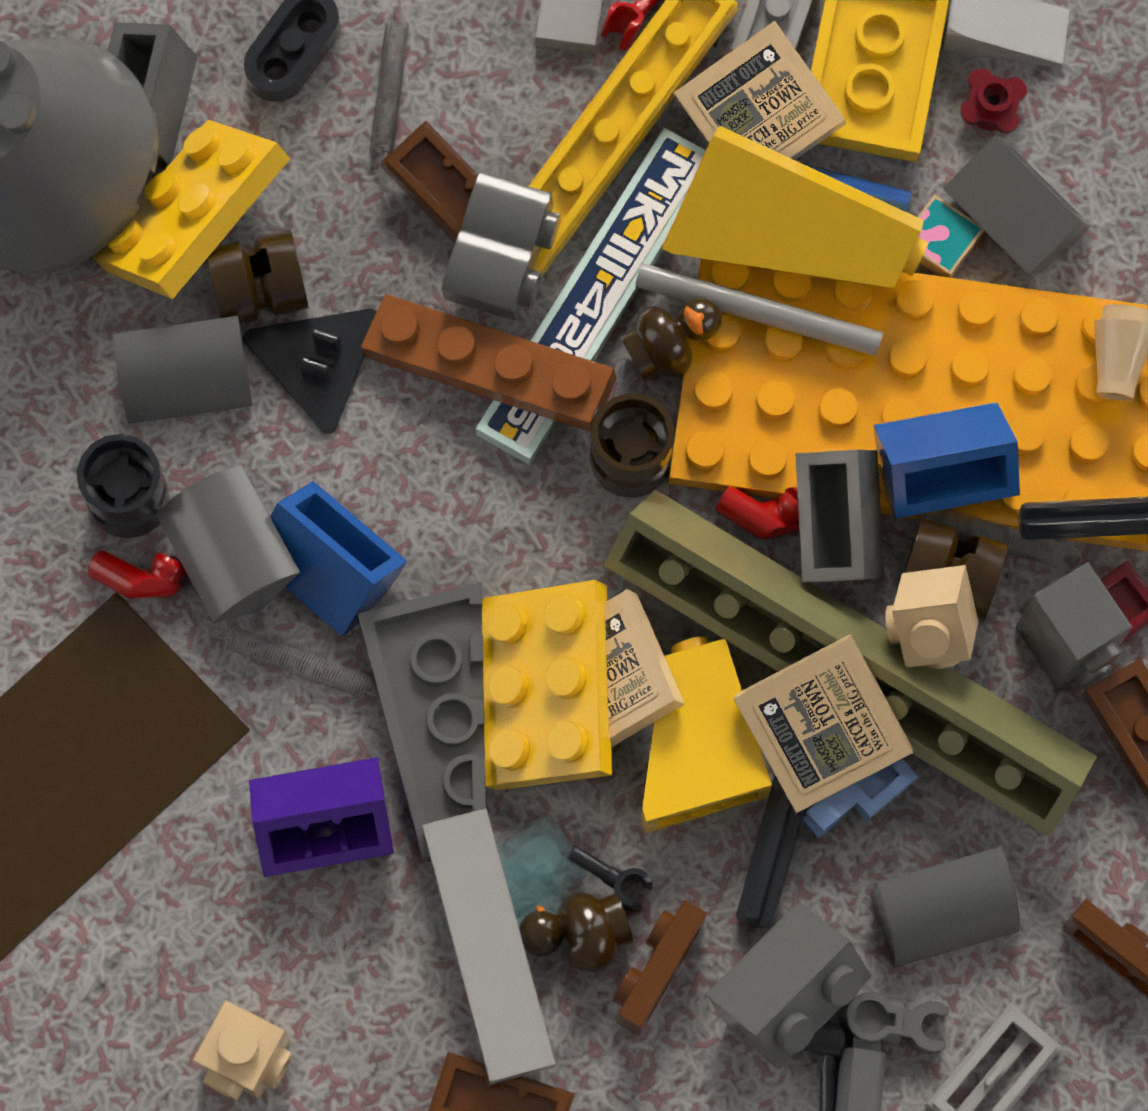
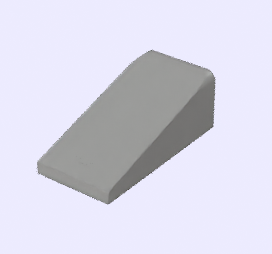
(1007, 30)

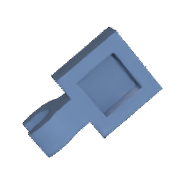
(865, 796)

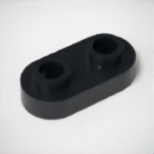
(288, 47)

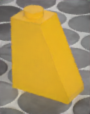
(703, 751)

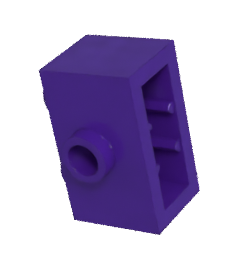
(320, 817)

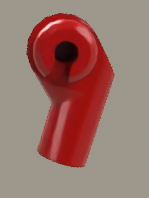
(762, 519)
(136, 582)

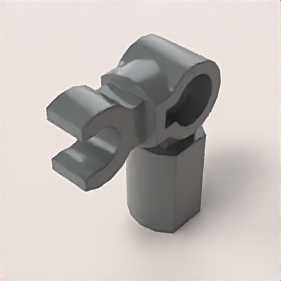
(868, 1023)

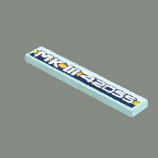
(603, 281)

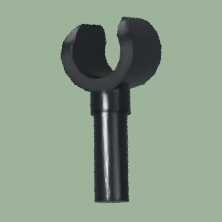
(610, 875)
(828, 1043)

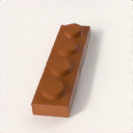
(488, 362)

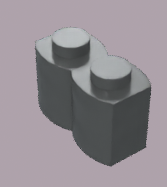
(500, 246)

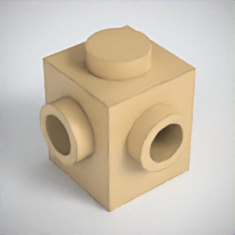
(933, 617)
(243, 1053)

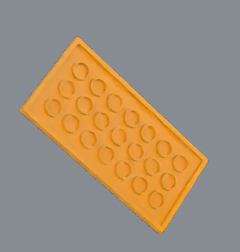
(943, 348)

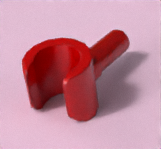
(627, 19)

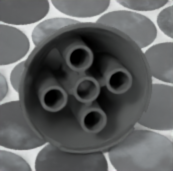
(70, 152)

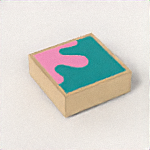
(949, 237)

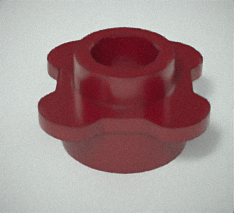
(993, 117)

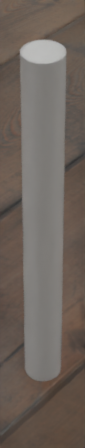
(760, 309)

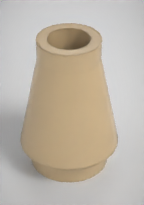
(1120, 350)

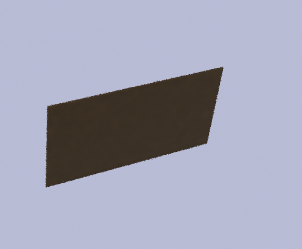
(93, 756)

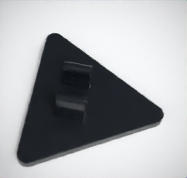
(315, 360)

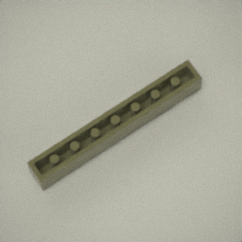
(783, 620)

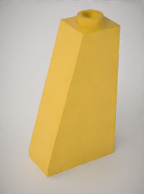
(787, 217)

